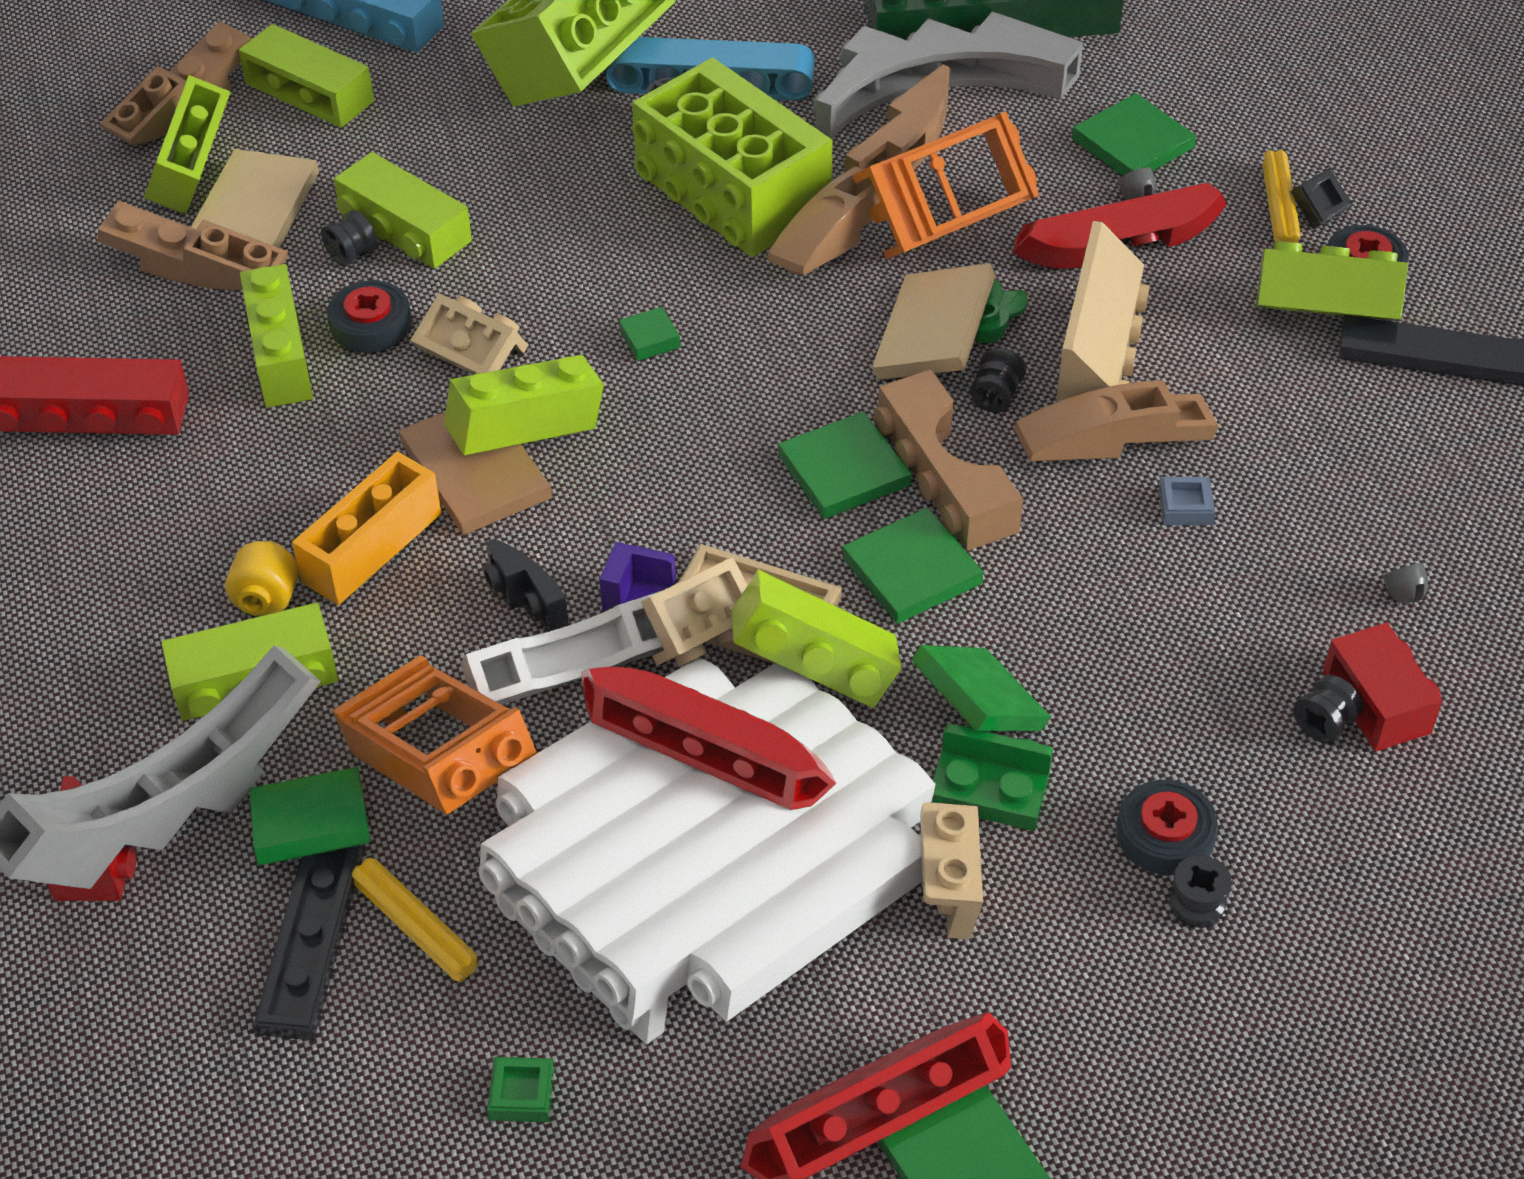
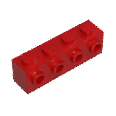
(92, 395)

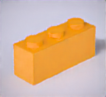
(367, 528)

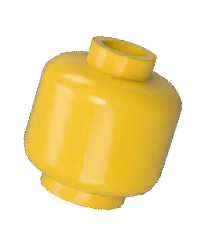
(261, 578)

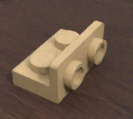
(466, 337)
(695, 612)
(952, 864)

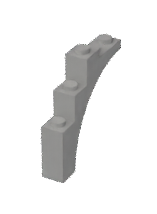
(994, 54)
(211, 766)

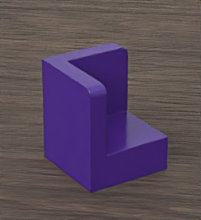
(634, 573)

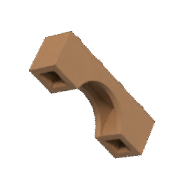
(972, 499)

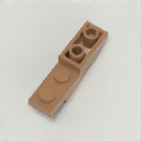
(152, 104)
(912, 122)
(825, 225)
(198, 257)
(1107, 418)

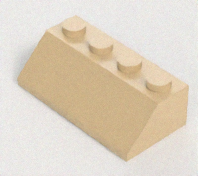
(1103, 317)

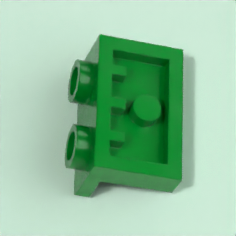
(995, 773)

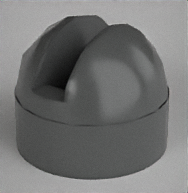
(1137, 183)
(1407, 583)

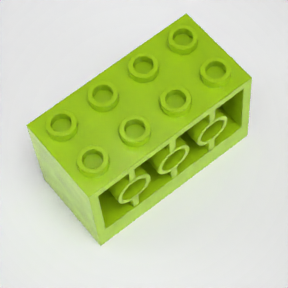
(559, 45)
(729, 154)

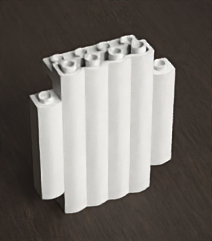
(679, 879)

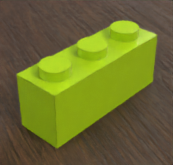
(306, 75)
(187, 144)
(404, 209)
(1332, 282)
(276, 335)
(523, 404)
(815, 639)
(215, 661)

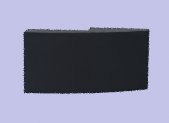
(525, 583)

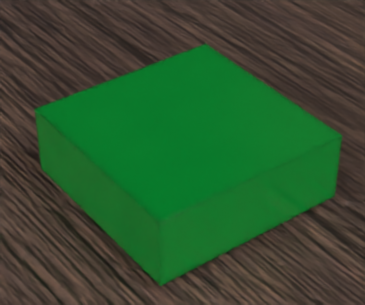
(649, 333)
(521, 1089)

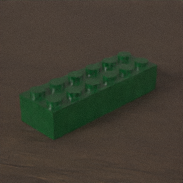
(1062, 17)

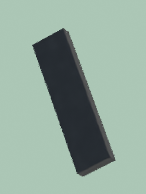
(1432, 349)
(308, 945)

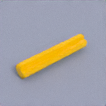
(1280, 200)
(415, 919)

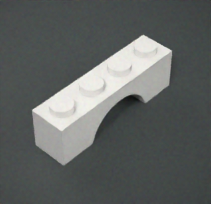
(559, 656)

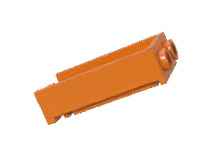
(904, 202)
(456, 769)

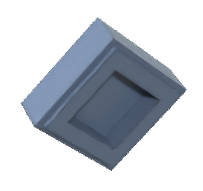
(1186, 501)

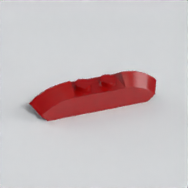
(1170, 214)
(706, 735)
(878, 1099)

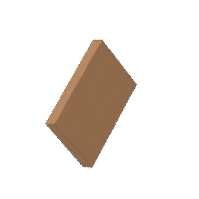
(478, 485)

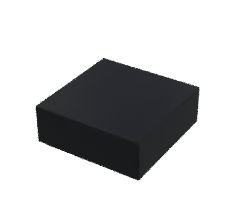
(1321, 198)

